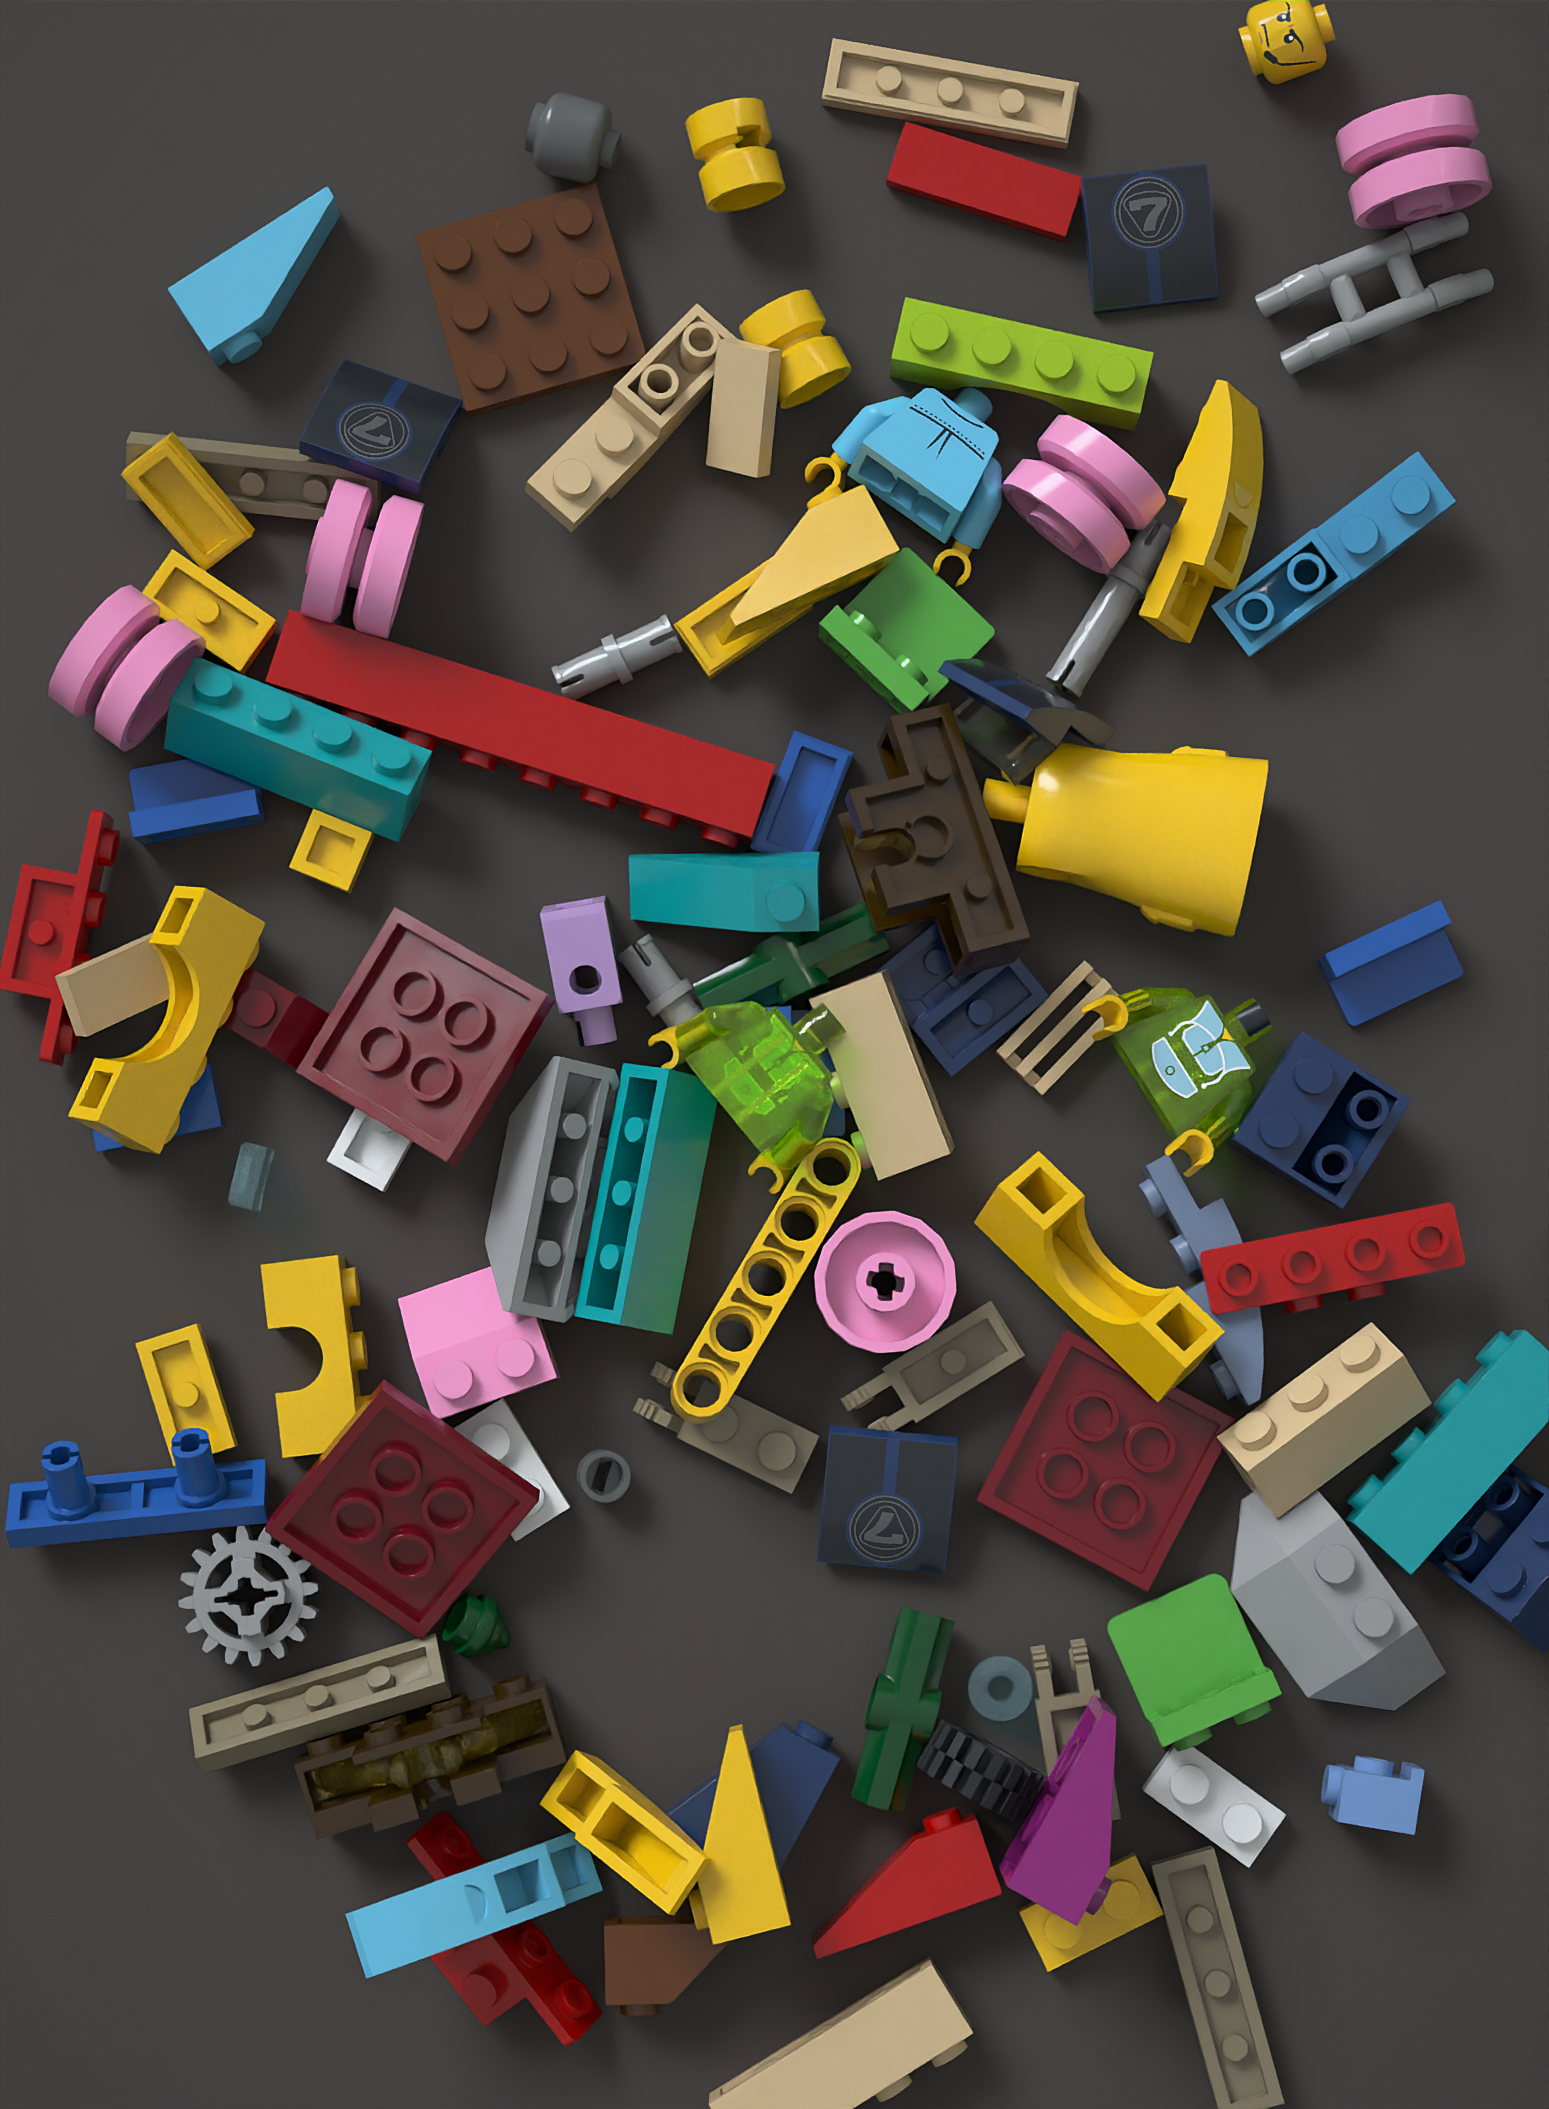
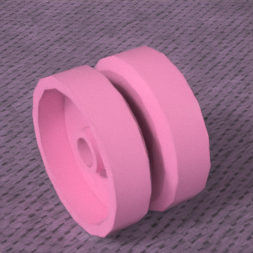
(1413, 161)
(1083, 494)
(352, 556)
(125, 667)
(922, 1276)

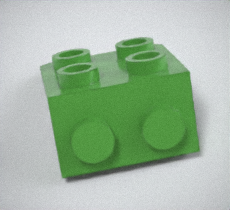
(1192, 1662)

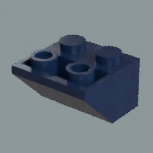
(1318, 1121)
(1503, 1555)

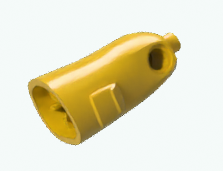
(1142, 828)

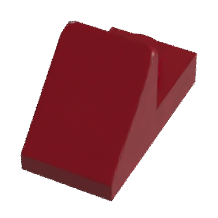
(274, 1017)

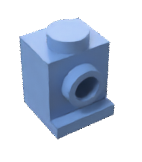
(1373, 1794)

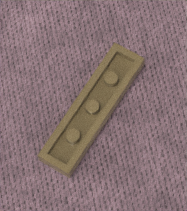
(263, 477)
(319, 1703)
(1216, 1980)

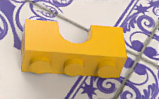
(317, 1298)

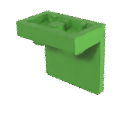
(904, 632)

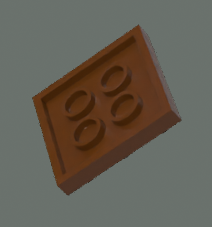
(531, 299)

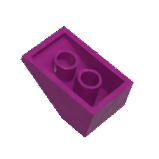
(1066, 1835)

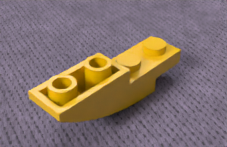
(1221, 501)

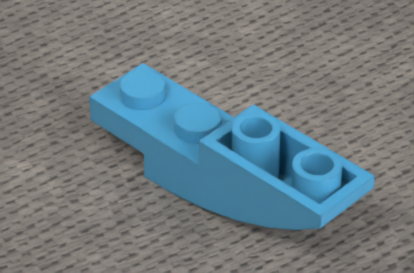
(1334, 555)

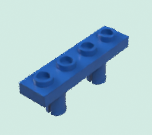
(136, 1503)

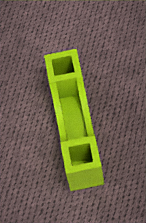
(971, 349)

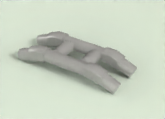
(1356, 323)

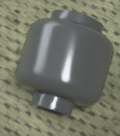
(572, 138)

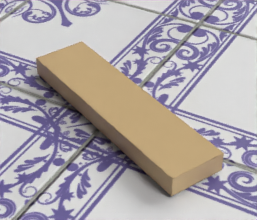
(949, 93)

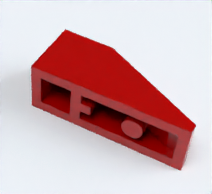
(923, 1879)

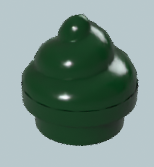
(475, 1626)

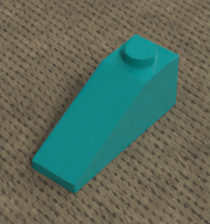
(728, 890)

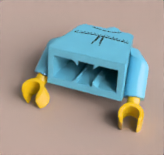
(927, 463)

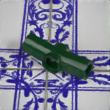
(796, 963)
(902, 1709)

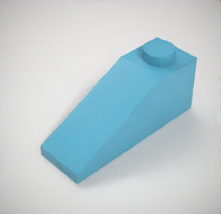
(248, 286)

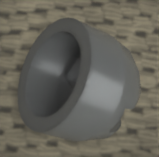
(615, 1478)

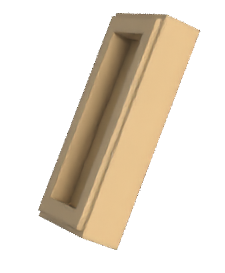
(743, 407)
(113, 986)

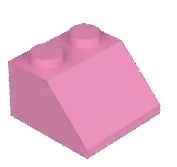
(471, 1347)

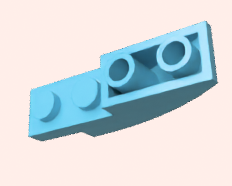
(472, 1904)

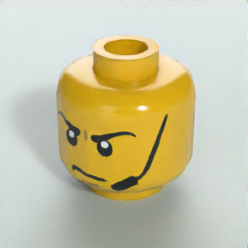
(1286, 38)

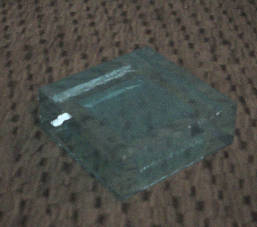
(251, 1176)

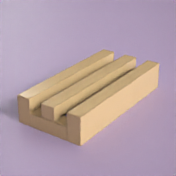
(1024, 1067)

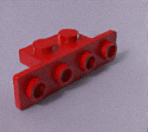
(53, 930)
(1332, 1259)
(506, 1964)

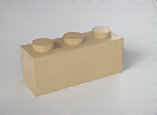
(883, 1079)
(1324, 1419)

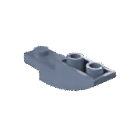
(1210, 1227)

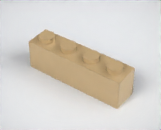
(859, 2049)

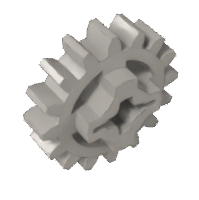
(251, 1625)

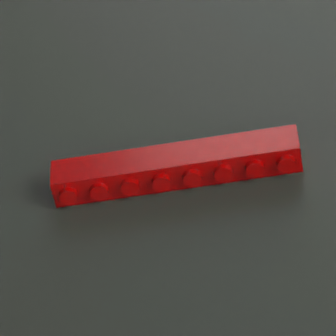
(525, 730)

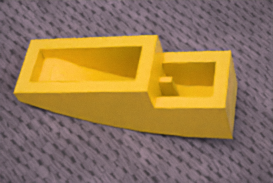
(626, 1830)

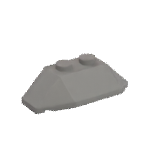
(550, 1188)
(1327, 1607)

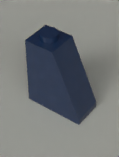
(790, 1775)

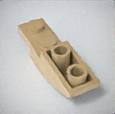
(632, 422)

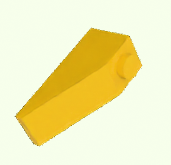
(828, 551)
(742, 1883)

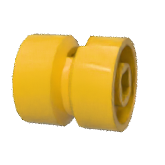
(737, 164)
(808, 359)

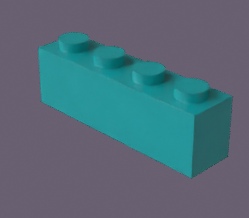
(296, 749)
(647, 1199)
(1457, 1454)

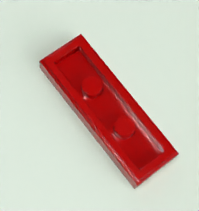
(984, 182)

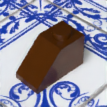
(653, 1960)

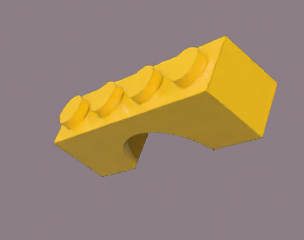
(204, 953)
(1044, 1229)

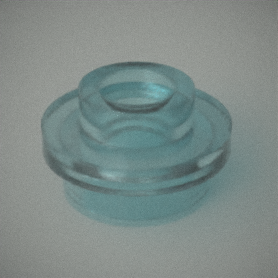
(1006, 1708)

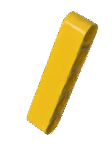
(774, 1250)

